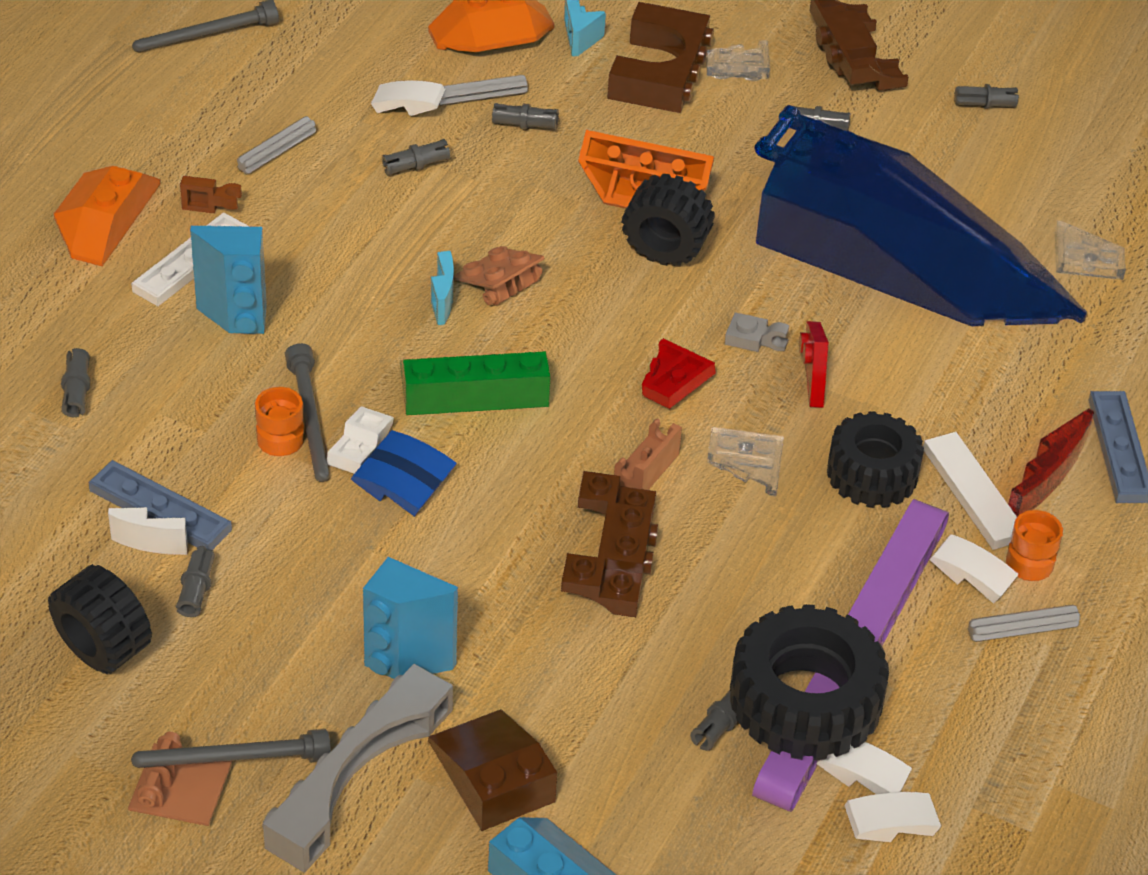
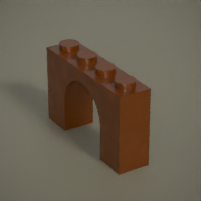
(669, 82)

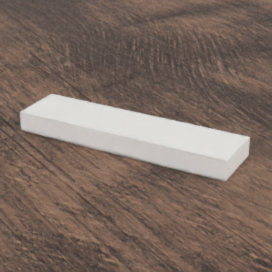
(174, 270)
(972, 488)

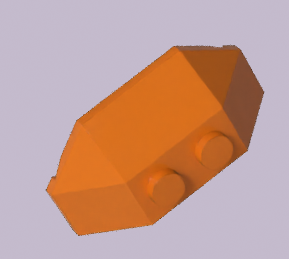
(489, 24)
(621, 164)
(102, 211)

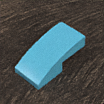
(442, 287)

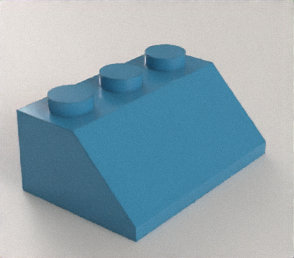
(230, 276)
(409, 621)
(540, 848)

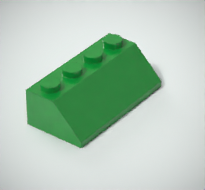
(475, 383)

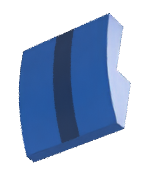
(403, 471)

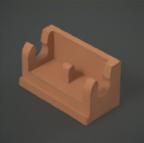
(650, 457)

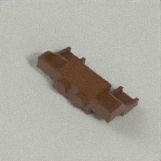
(850, 47)
(623, 557)

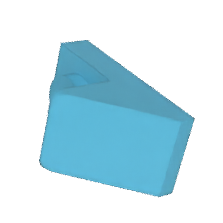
(582, 27)

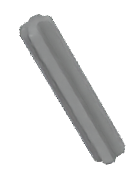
(484, 89)
(276, 145)
(1023, 623)

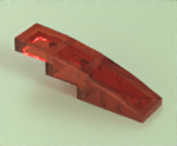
(1052, 463)

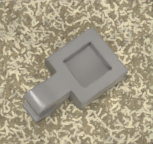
(752, 332)

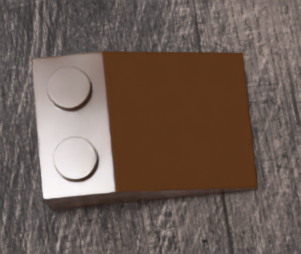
(496, 768)

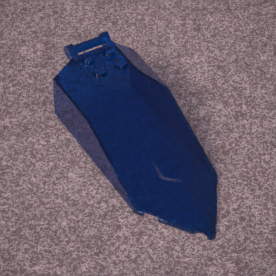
(897, 229)

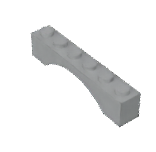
(408, 711)

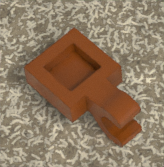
(203, 195)

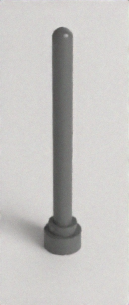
(265, 14)
(300, 362)
(308, 746)

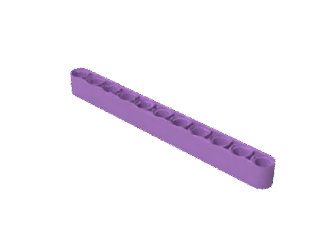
(877, 608)

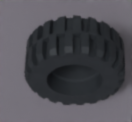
(803, 720)

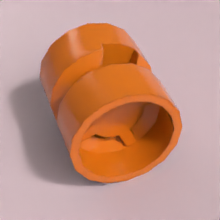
(279, 421)
(1034, 545)

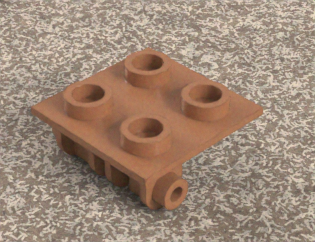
(502, 273)
(180, 791)

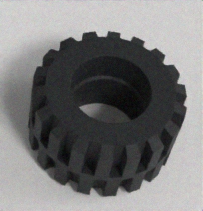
(668, 219)
(875, 459)
(100, 619)

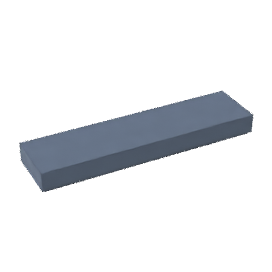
(1120, 446)
(133, 490)

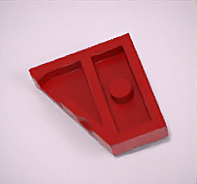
(815, 353)
(675, 374)

